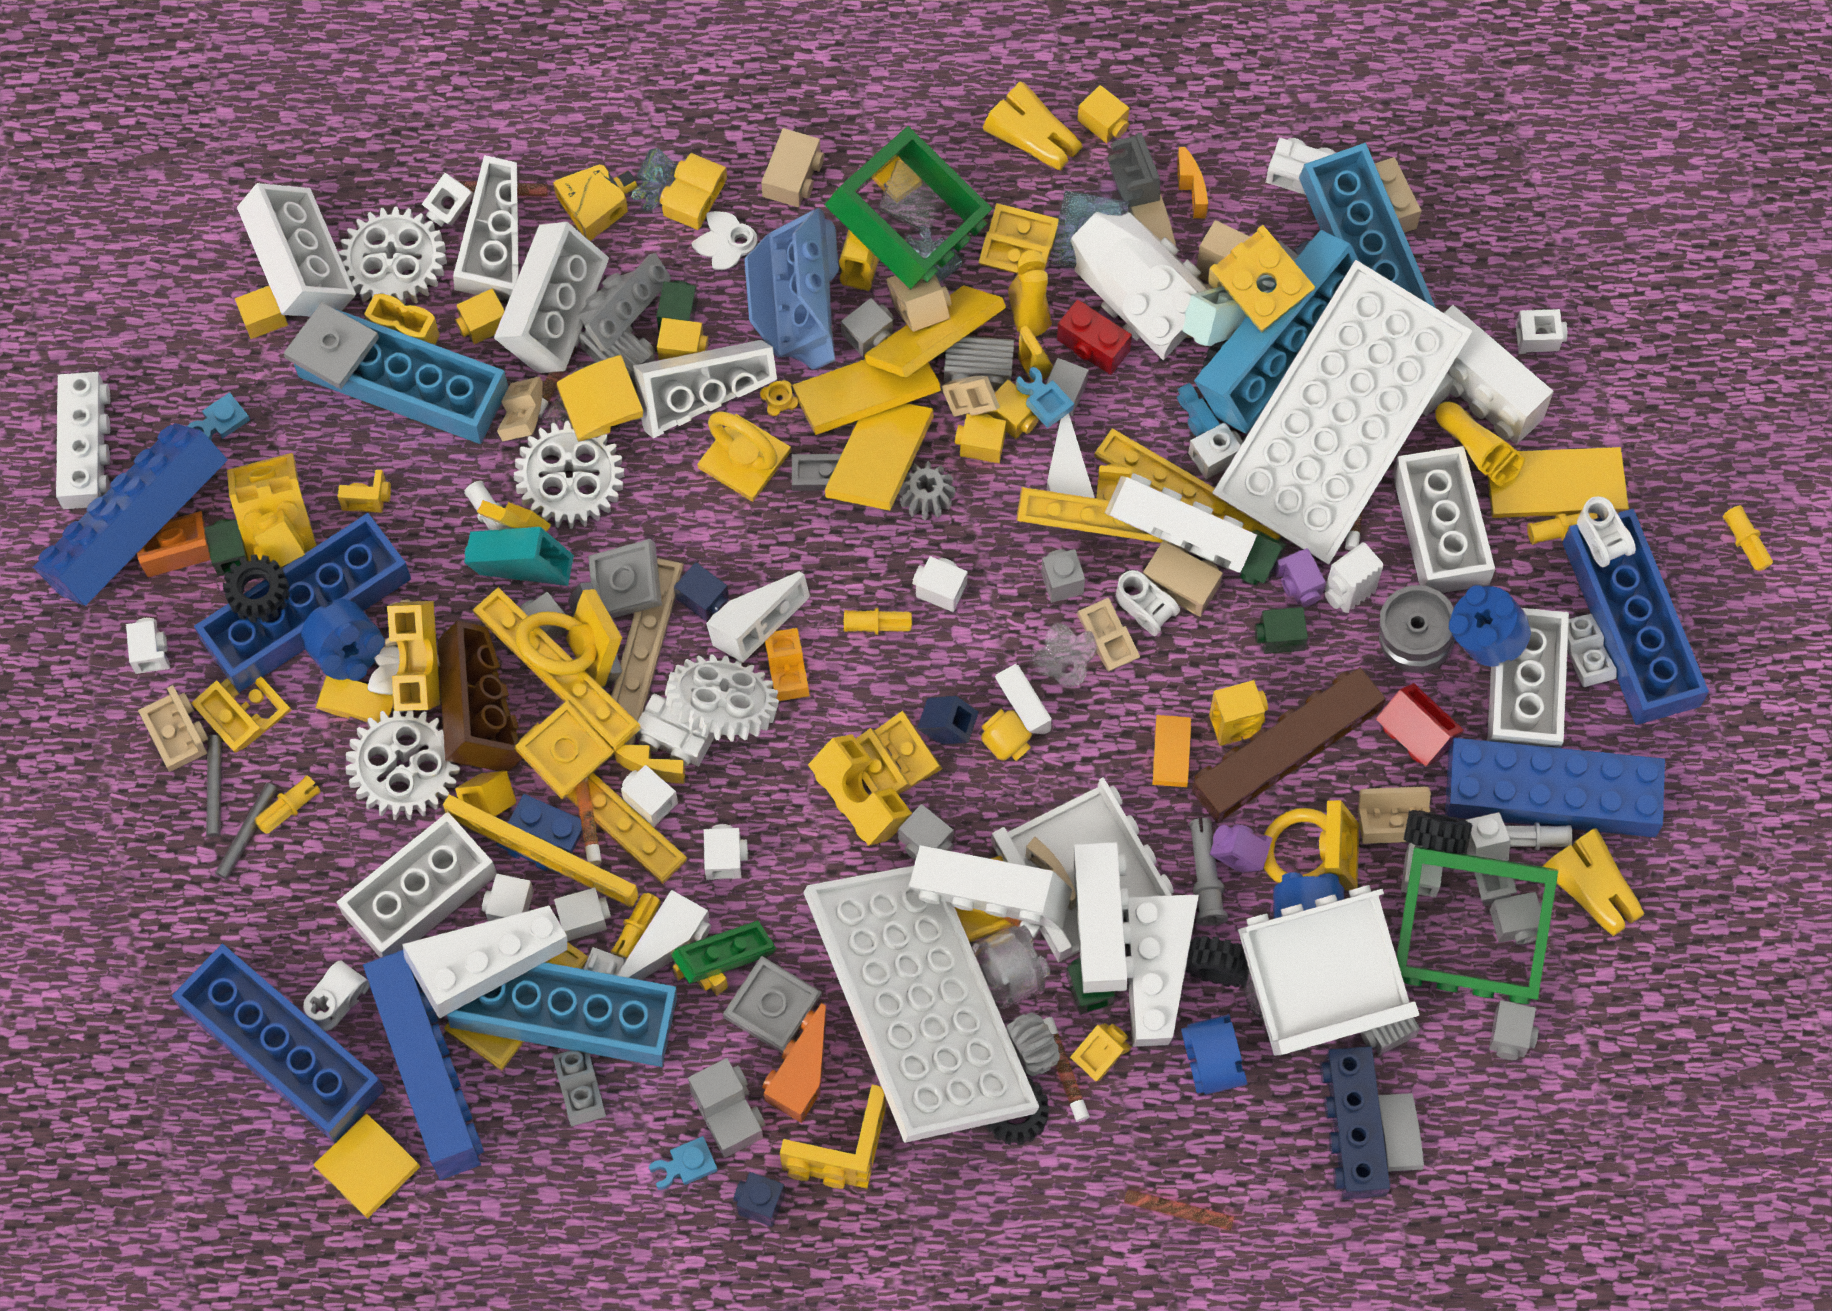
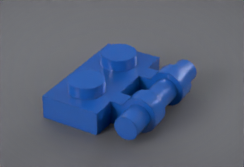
(547, 824)

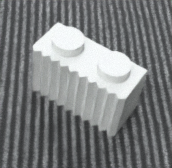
(1353, 578)

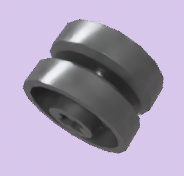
(1416, 628)

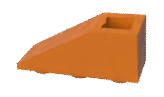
(799, 1078)

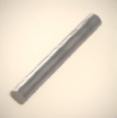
(214, 766)
(245, 832)

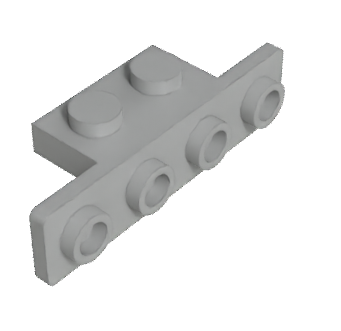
(622, 301)

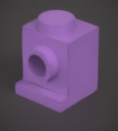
(1301, 577)
(1240, 848)

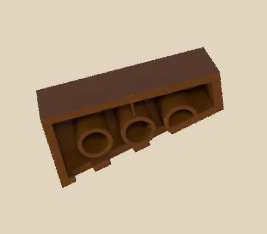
(474, 701)

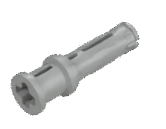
(1207, 884)

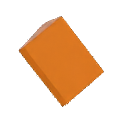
(176, 546)

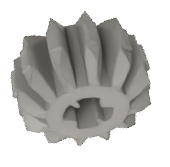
(919, 499)
(1033, 1044)

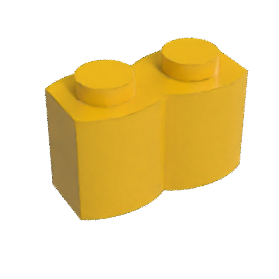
(693, 190)
(857, 264)
(405, 319)

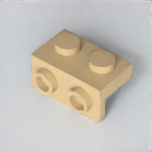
(173, 731)
(1386, 810)

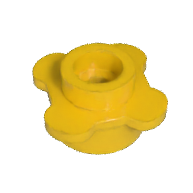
(776, 389)

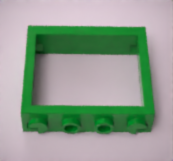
(881, 237)
(1481, 986)

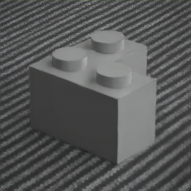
(722, 1103)

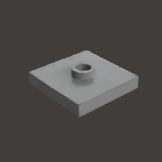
(331, 345)
(627, 578)
(772, 1004)

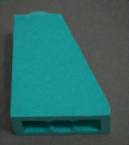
(519, 555)

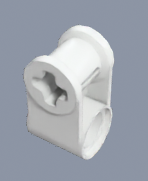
(1605, 538)
(1150, 607)
(336, 991)

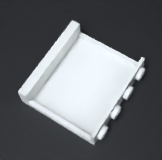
(1085, 820)
(1325, 971)

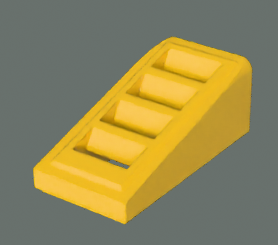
(1032, 354)

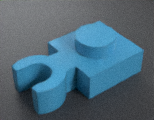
(1045, 401)
(1200, 416)
(221, 417)
(689, 1162)

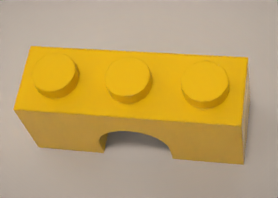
(417, 676)
(840, 772)

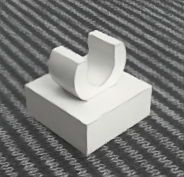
(604, 962)

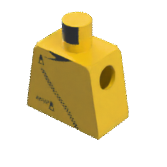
(594, 198)

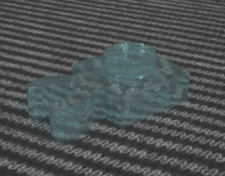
(656, 174)
(927, 246)

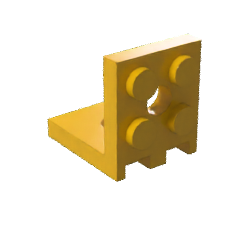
(1250, 261)
(267, 488)
(836, 1166)

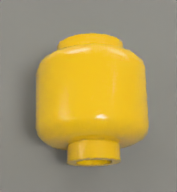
(1006, 735)

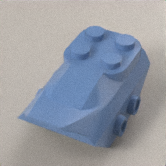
(791, 288)

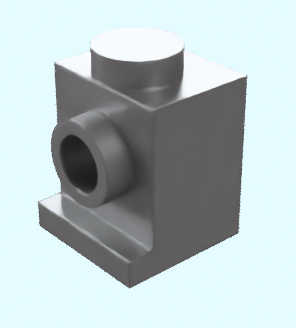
(1494, 887)

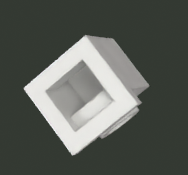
(445, 188)
(1540, 321)
(146, 646)

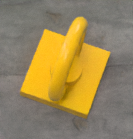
(742, 454)
(590, 636)
(1336, 842)

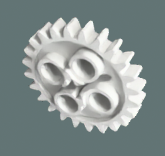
(395, 232)
(569, 503)
(721, 697)
(382, 740)

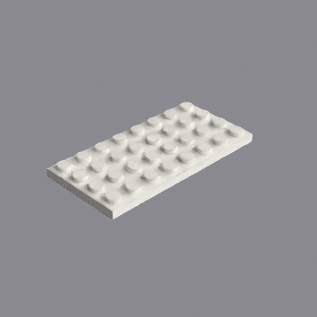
(1342, 412)
(920, 1005)

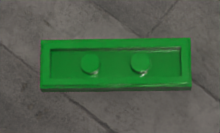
(723, 951)

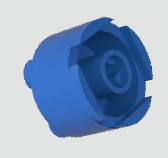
(1490, 625)
(342, 640)
(1304, 890)
(1216, 1055)

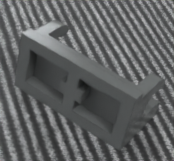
(1134, 171)

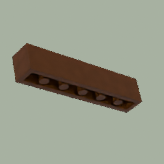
(1288, 744)

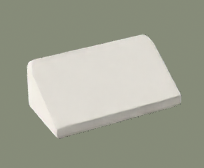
(1024, 700)

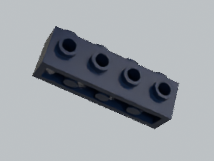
(1356, 1123)

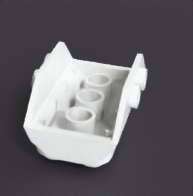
(1137, 278)

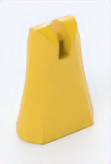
(1032, 127)
(1028, 294)
(1487, 450)
(1595, 882)

